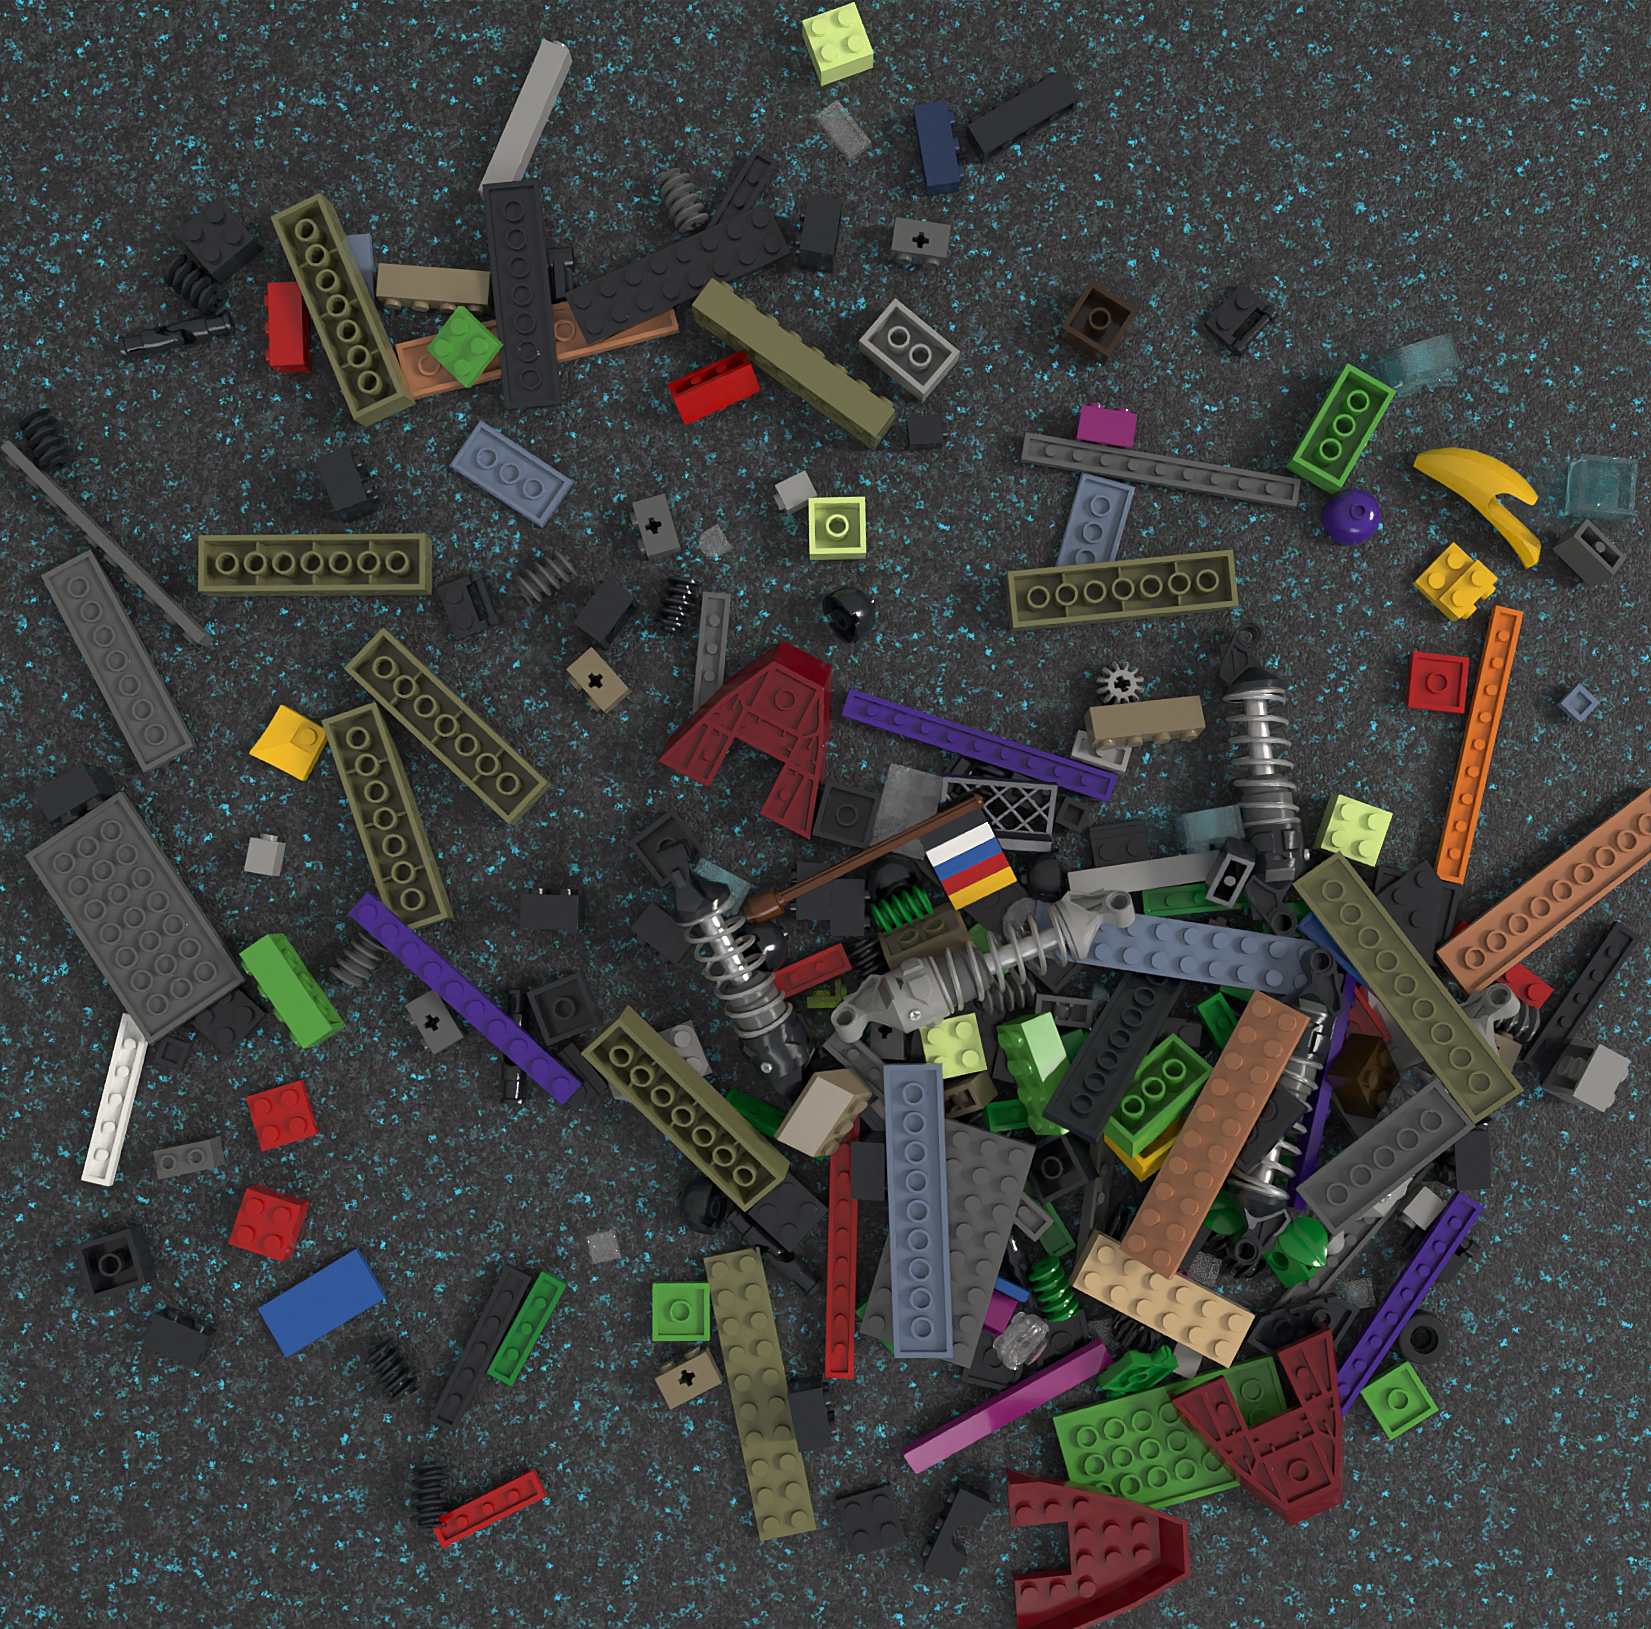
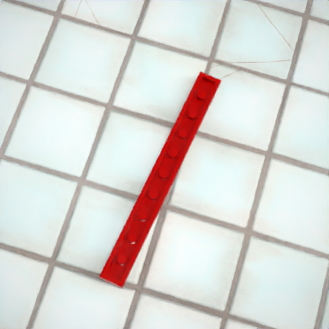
(841, 1263)

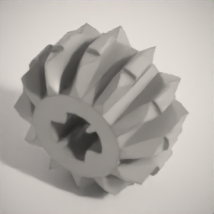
(1123, 676)

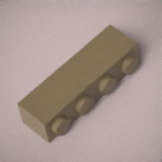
(434, 288)
(1144, 722)

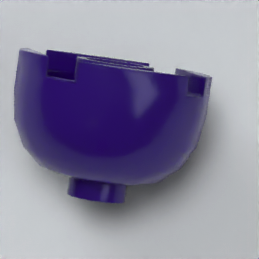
(1351, 517)

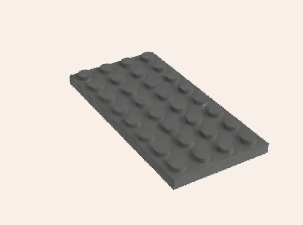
(136, 917)
(983, 1196)

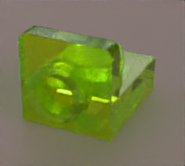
(822, 998)

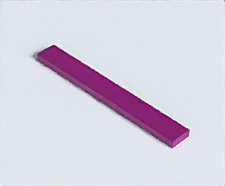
(1007, 1406)

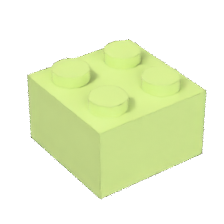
(837, 44)
(837, 528)
(1353, 830)
(954, 1044)

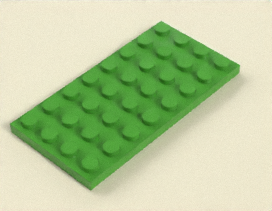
(1144, 1449)

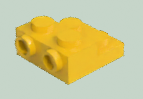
(1456, 583)

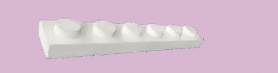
(116, 1104)

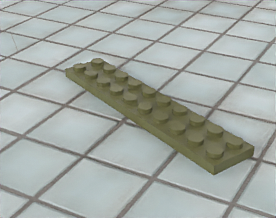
(1407, 988)
(759, 1393)

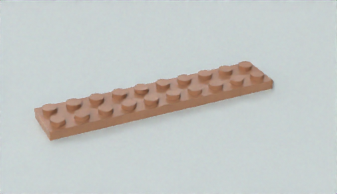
(429, 377)
(1550, 898)
(1214, 1134)

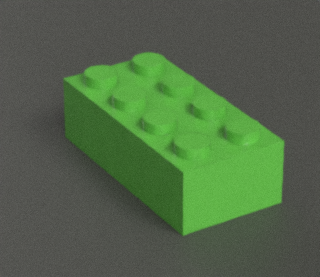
(1340, 429)
(291, 990)
(1037, 1063)
(1157, 1095)

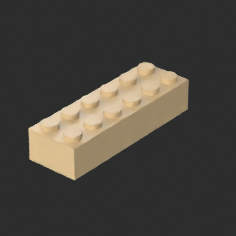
(1172, 1307)

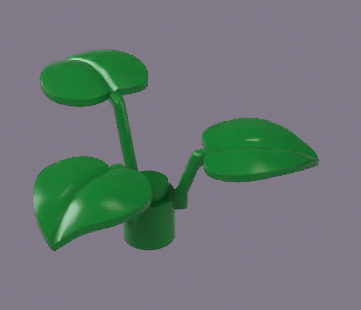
(1301, 1241)

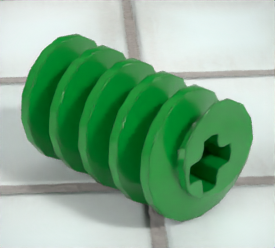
(902, 909)
(1054, 1288)

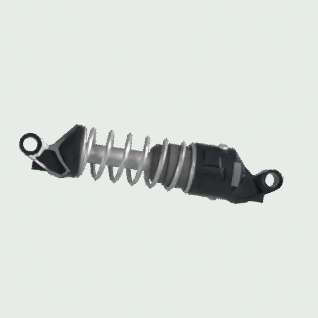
(1266, 798)
(769, 1029)
(1258, 1201)

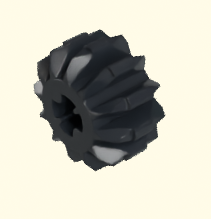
(1134, 1334)

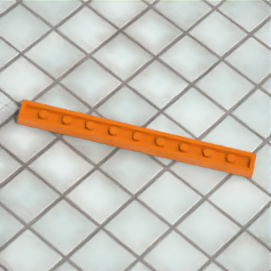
(1478, 744)

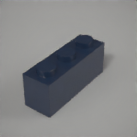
(937, 148)

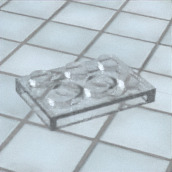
(906, 801)

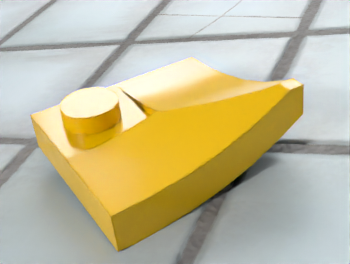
(291, 743)

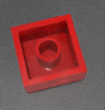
(269, 1222)

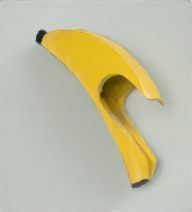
(1478, 480)

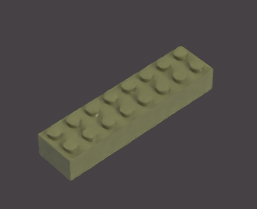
(342, 310)
(793, 363)
(314, 565)
(1121, 590)
(447, 726)
(387, 816)
(686, 1108)

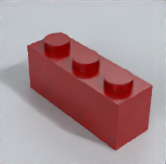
(287, 328)
(714, 387)

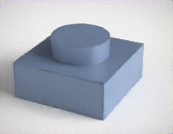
(1578, 703)

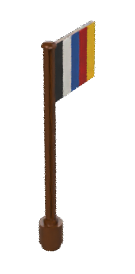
(956, 843)

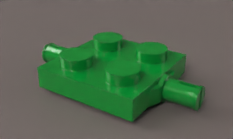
(1137, 1371)

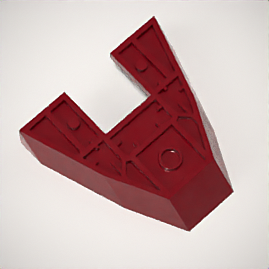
(777, 708)
(1289, 1458)
(1115, 1549)

